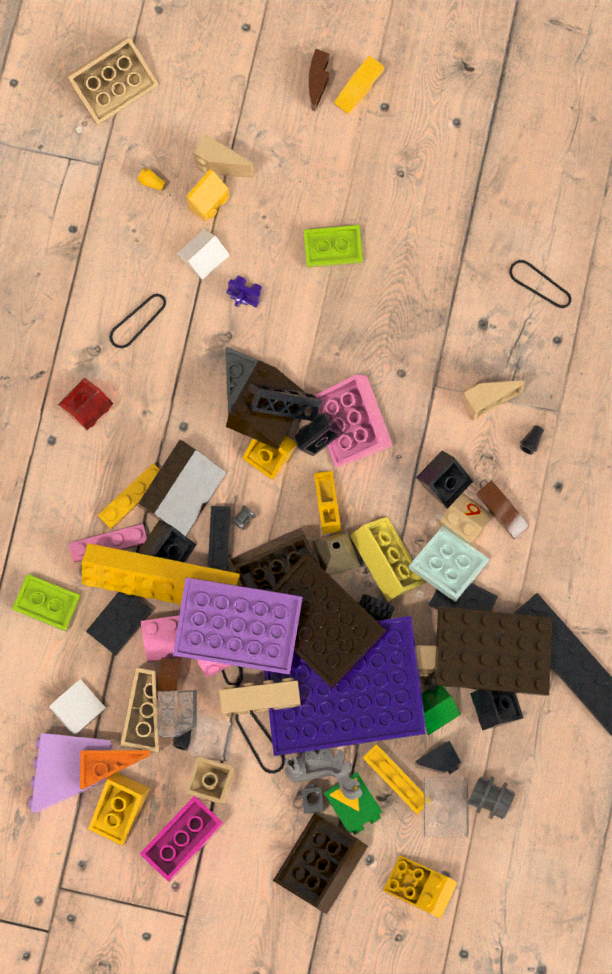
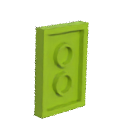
(333, 246)
(46, 602)

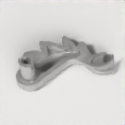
(315, 766)

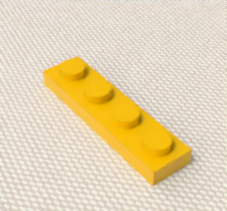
(129, 498)
(395, 778)

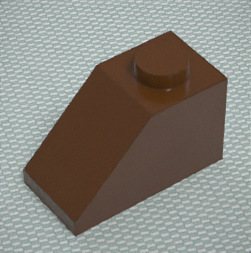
(169, 674)

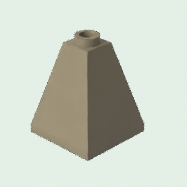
(340, 559)

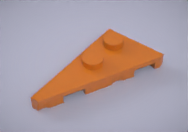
(100, 764)

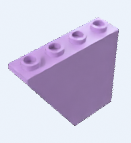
(59, 769)

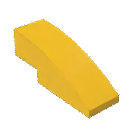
(359, 84)
(327, 502)

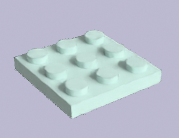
(448, 563)

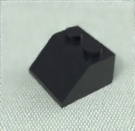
(317, 434)
(444, 478)
(167, 543)
(496, 708)

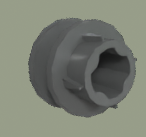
(491, 797)

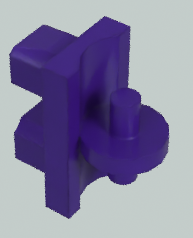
(242, 293)

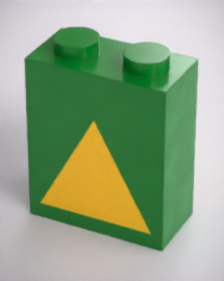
(354, 812)

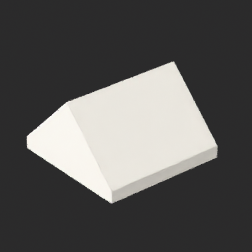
(203, 254)

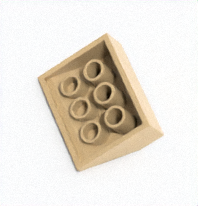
(112, 80)

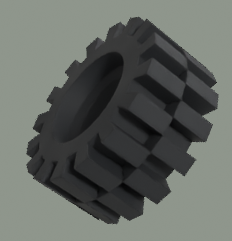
(376, 607)

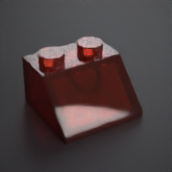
(86, 404)

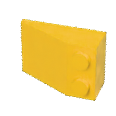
(118, 808)

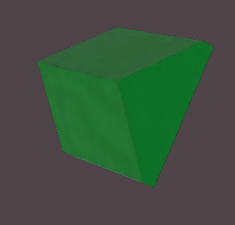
(438, 708)

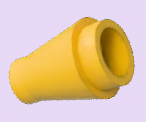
(150, 179)

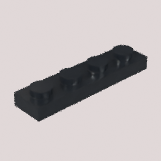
(219, 537)

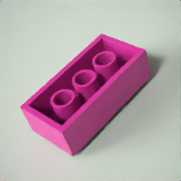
(181, 839)

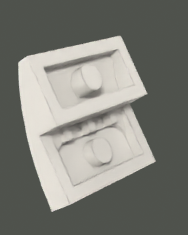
(77, 707)

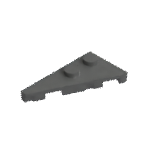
(238, 371)

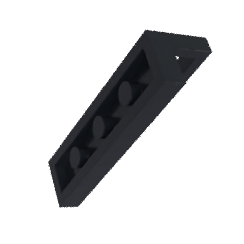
(284, 396)

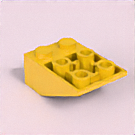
(420, 886)

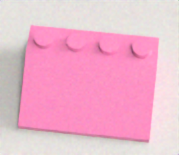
(358, 417)

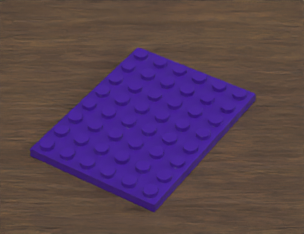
(370, 704)

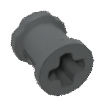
(243, 517)

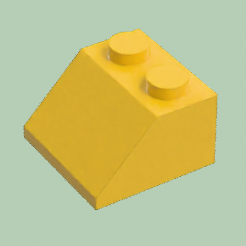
(207, 196)
(269, 459)

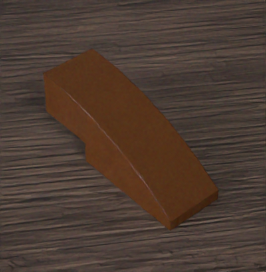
(318, 77)
(502, 509)

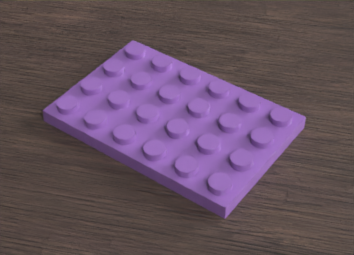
(237, 625)

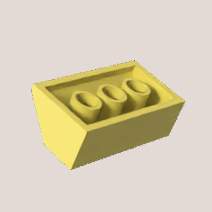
(386, 558)

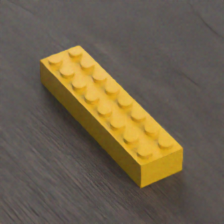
(144, 574)

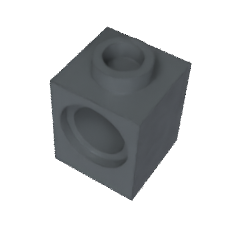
(312, 808)

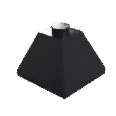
(440, 760)

